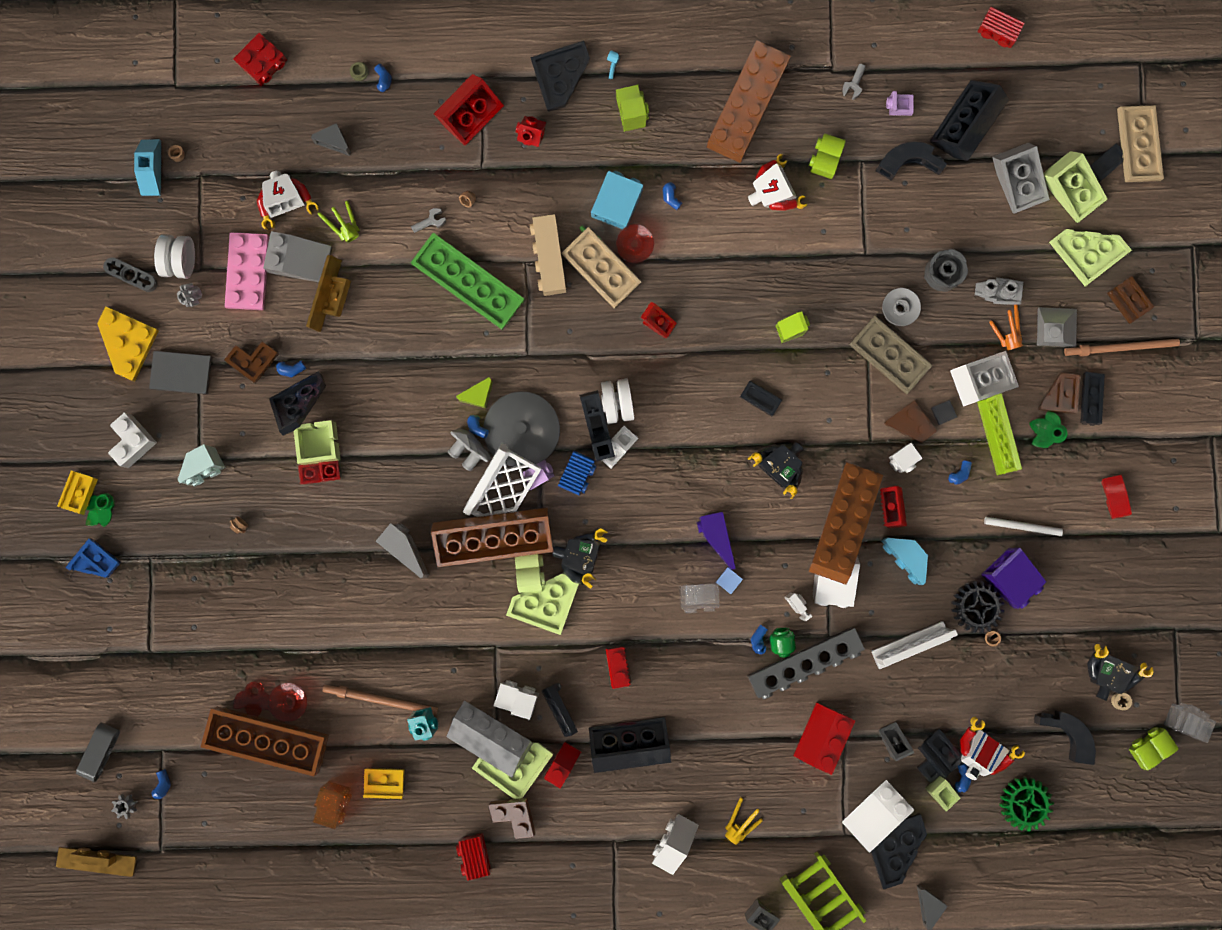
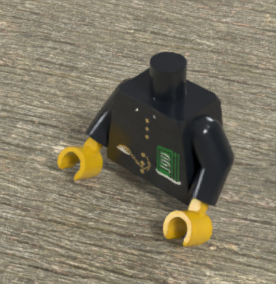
(781, 465)
(580, 556)
(1113, 673)

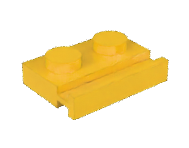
(77, 492)
(383, 783)

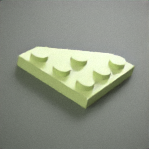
(1089, 252)
(545, 607)
(525, 775)

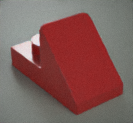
(658, 320)

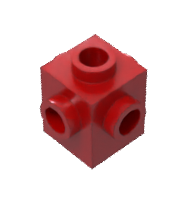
(530, 131)

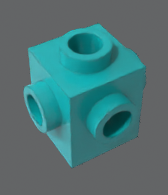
(422, 724)

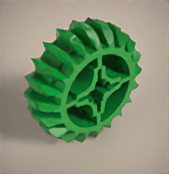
(1025, 812)

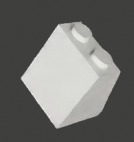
(830, 592)

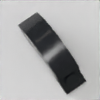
(910, 153)
(597, 425)
(1081, 741)

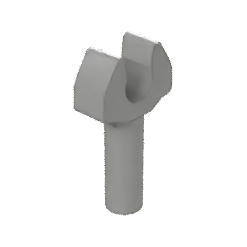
(854, 83)
(430, 221)

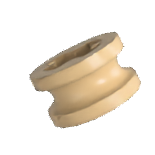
(1126, 705)

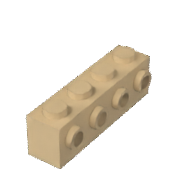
(549, 255)

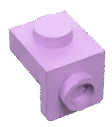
(899, 104)

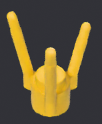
(737, 833)

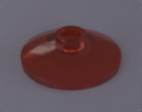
(644, 240)
(279, 707)

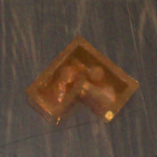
(331, 804)

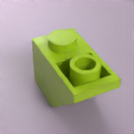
(792, 327)

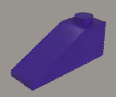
(716, 534)

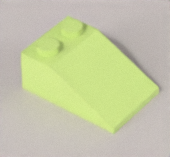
(1075, 185)

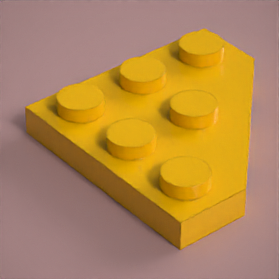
(126, 342)

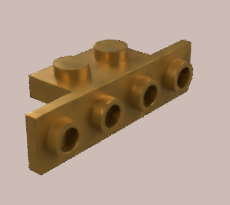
(329, 295)
(96, 861)

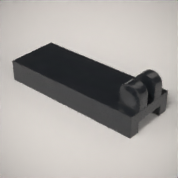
(1092, 398)
(559, 710)

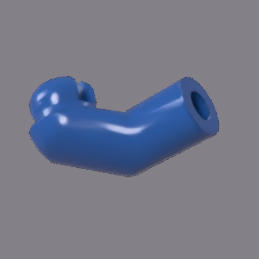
(385, 78)
(668, 196)
(290, 371)
(474, 426)
(962, 475)
(757, 641)
(965, 782)
(163, 785)

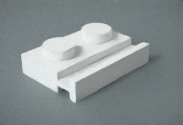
(797, 603)

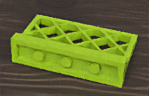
(999, 434)

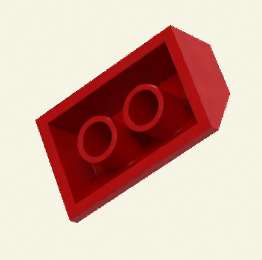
(468, 109)
(824, 738)

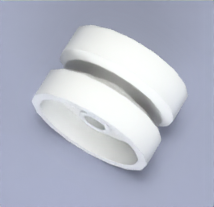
(174, 256)
(616, 401)

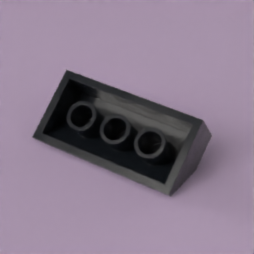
(970, 119)
(629, 745)

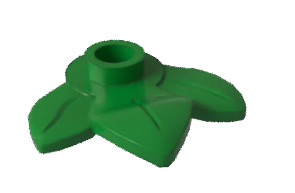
(1045, 430)
(99, 511)

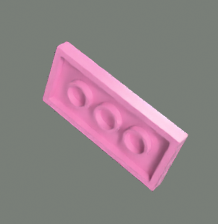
(245, 271)

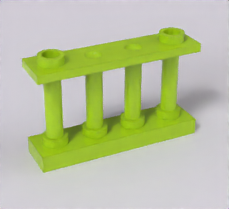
(804, 900)

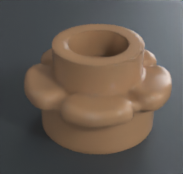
(238, 525)

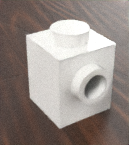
(905, 459)

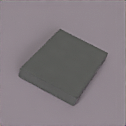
(180, 372)

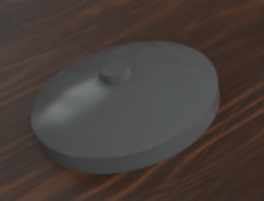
(524, 425)

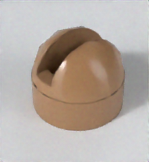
(176, 153)
(467, 199)
(995, 641)

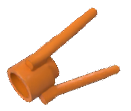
(1012, 340)

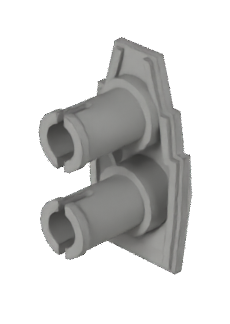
(1000, 291)
(467, 440)

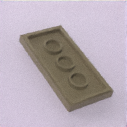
(890, 354)

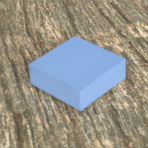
(729, 580)

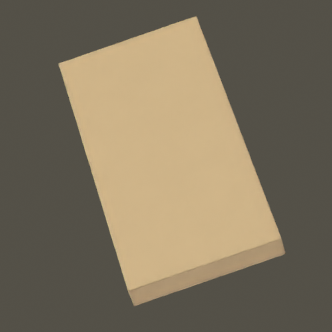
(1140, 143)
(601, 267)

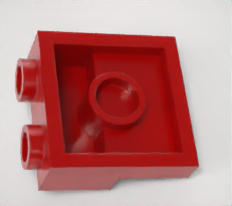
(260, 59)

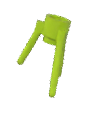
(348, 231)

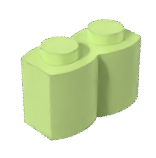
(528, 573)

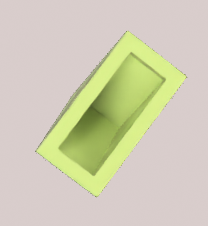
(943, 793)

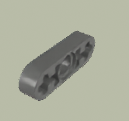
(138, 273)

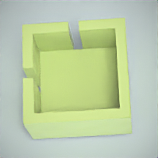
(316, 444)

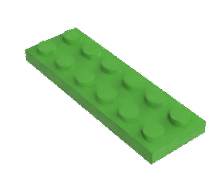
(467, 281)

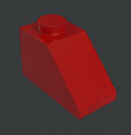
(562, 765)

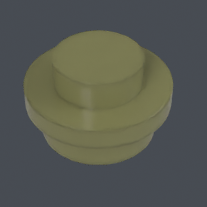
(359, 71)

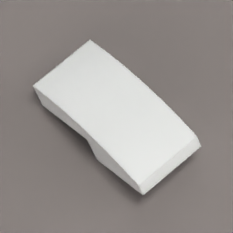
(621, 444)

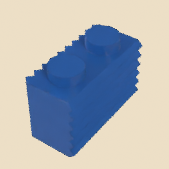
(576, 473)

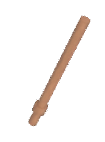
(1086, 350)
(344, 692)

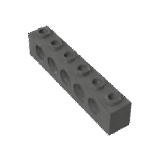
(853, 650)

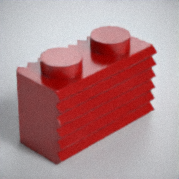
(1000, 27)
(893, 507)
(618, 667)
(474, 857)

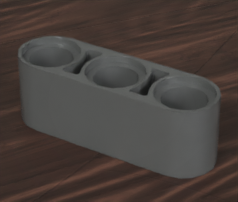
(97, 752)

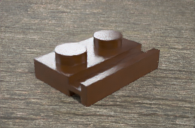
(1130, 300)

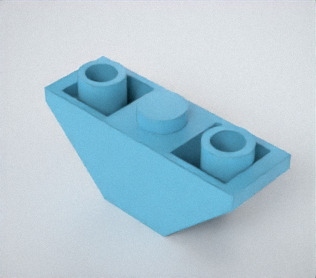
(148, 167)
(908, 556)

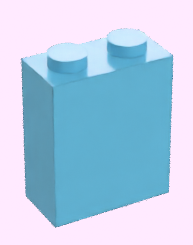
(617, 200)

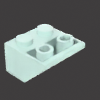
(199, 465)

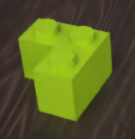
(632, 108)

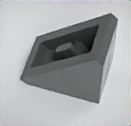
(332, 139)
(895, 742)
(930, 906)
(761, 916)

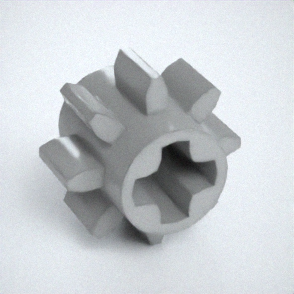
(189, 295)
(119, 807)

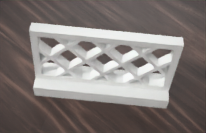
(490, 475)
(912, 644)

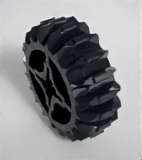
(979, 615)

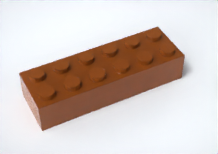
(748, 101)
(846, 523)
(492, 537)
(264, 741)

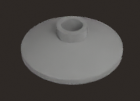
(906, 299)

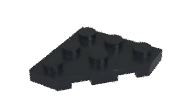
(560, 73)
(296, 402)
(898, 850)

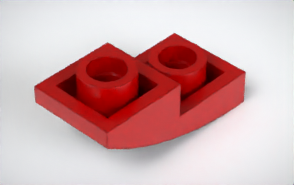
(319, 472)
(1117, 497)

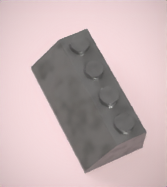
(488, 739)

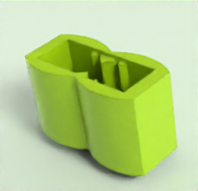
(827, 155)
(1153, 748)

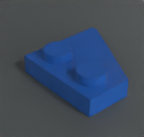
(93, 560)

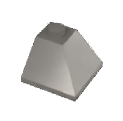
(1056, 327)

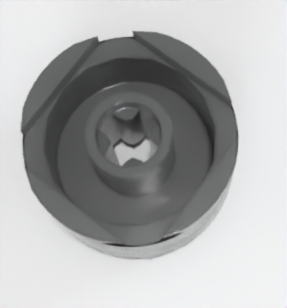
(956, 273)

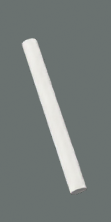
(1023, 526)

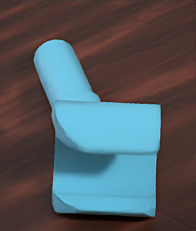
(614, 58)

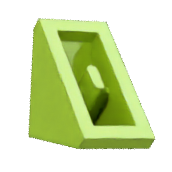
(478, 394)

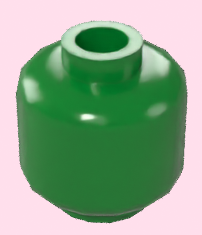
(782, 642)

